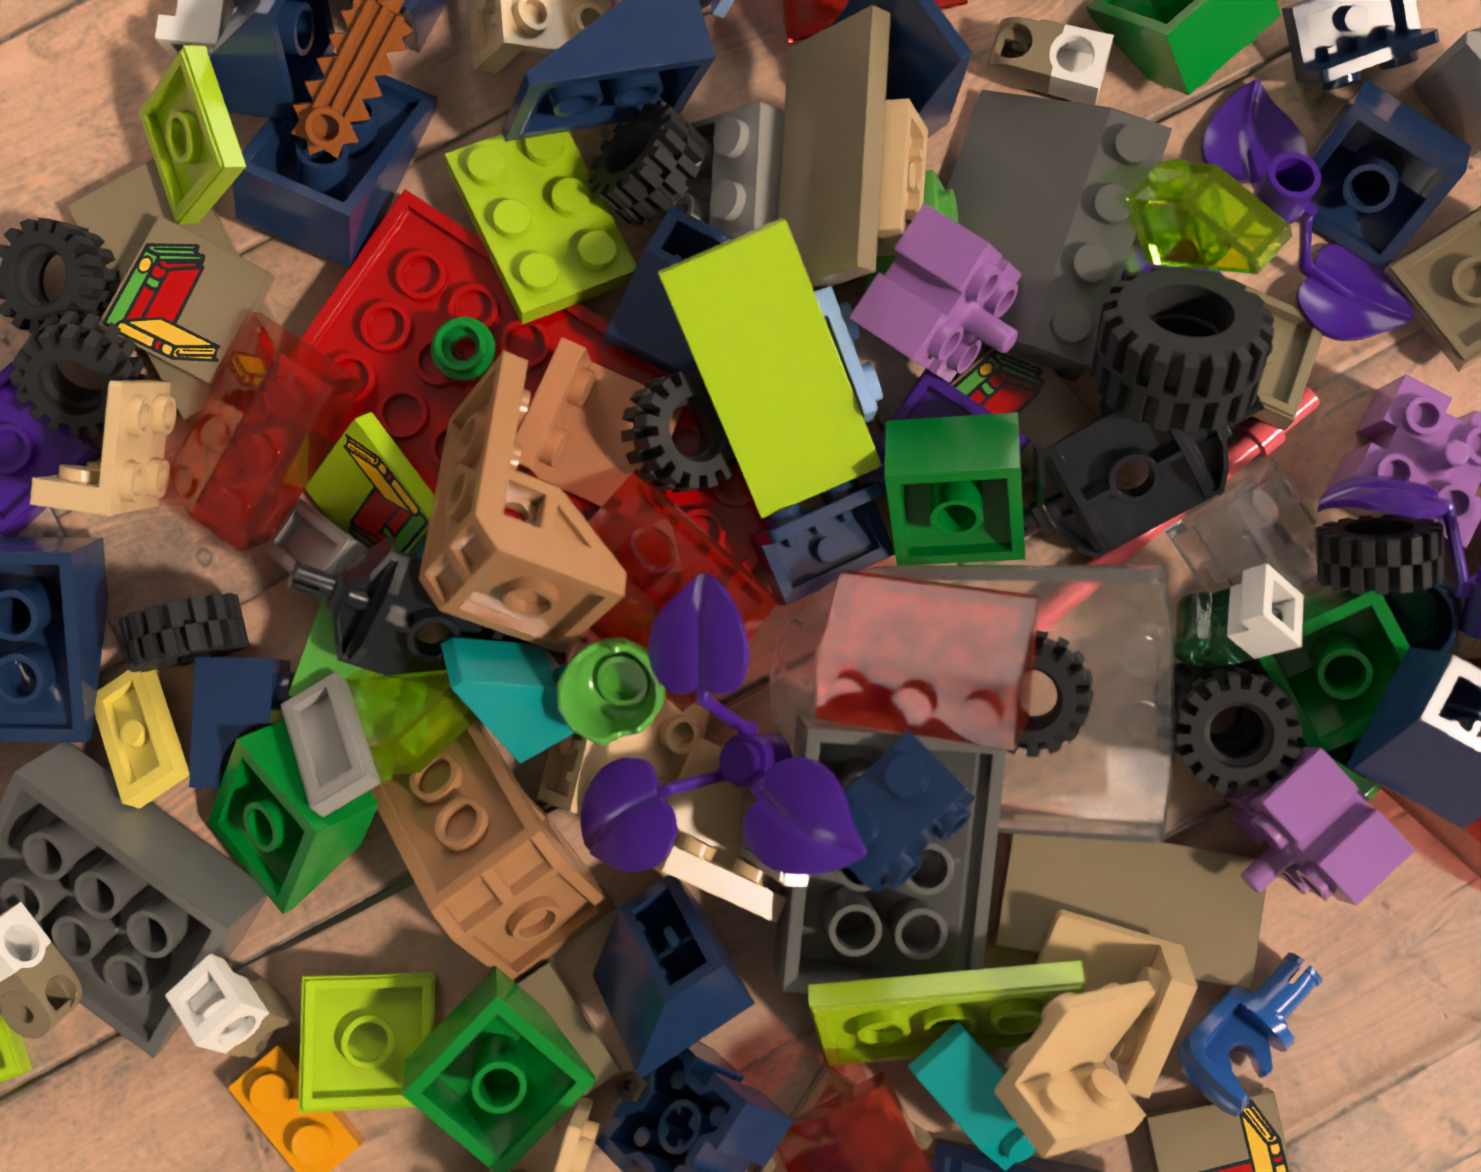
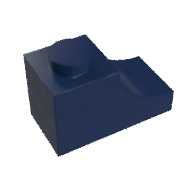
(229, 702)

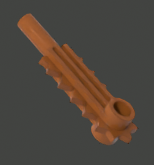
(349, 76)

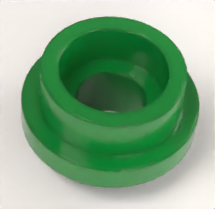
(450, 335)

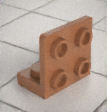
(577, 425)

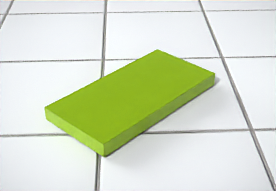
(770, 367)
(909, 1013)

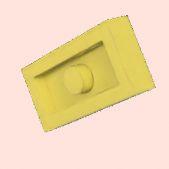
(139, 737)

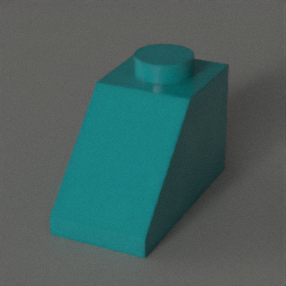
(509, 691)
(963, 1081)

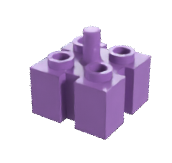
(941, 296)
(1423, 444)
(1317, 832)

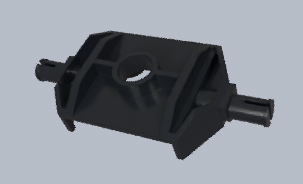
(1077, 477)
(379, 609)

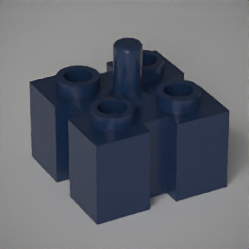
(694, 1119)

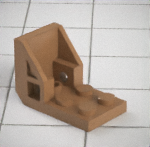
(524, 577)
(489, 857)

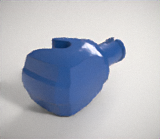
(1244, 1024)

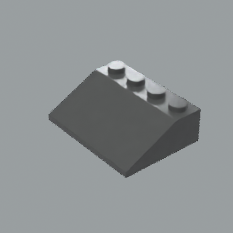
(1052, 199)
(117, 890)
(927, 925)

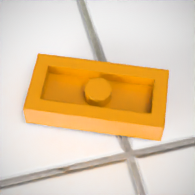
(304, 1139)

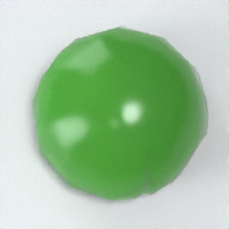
(609, 690)

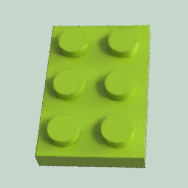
(540, 221)

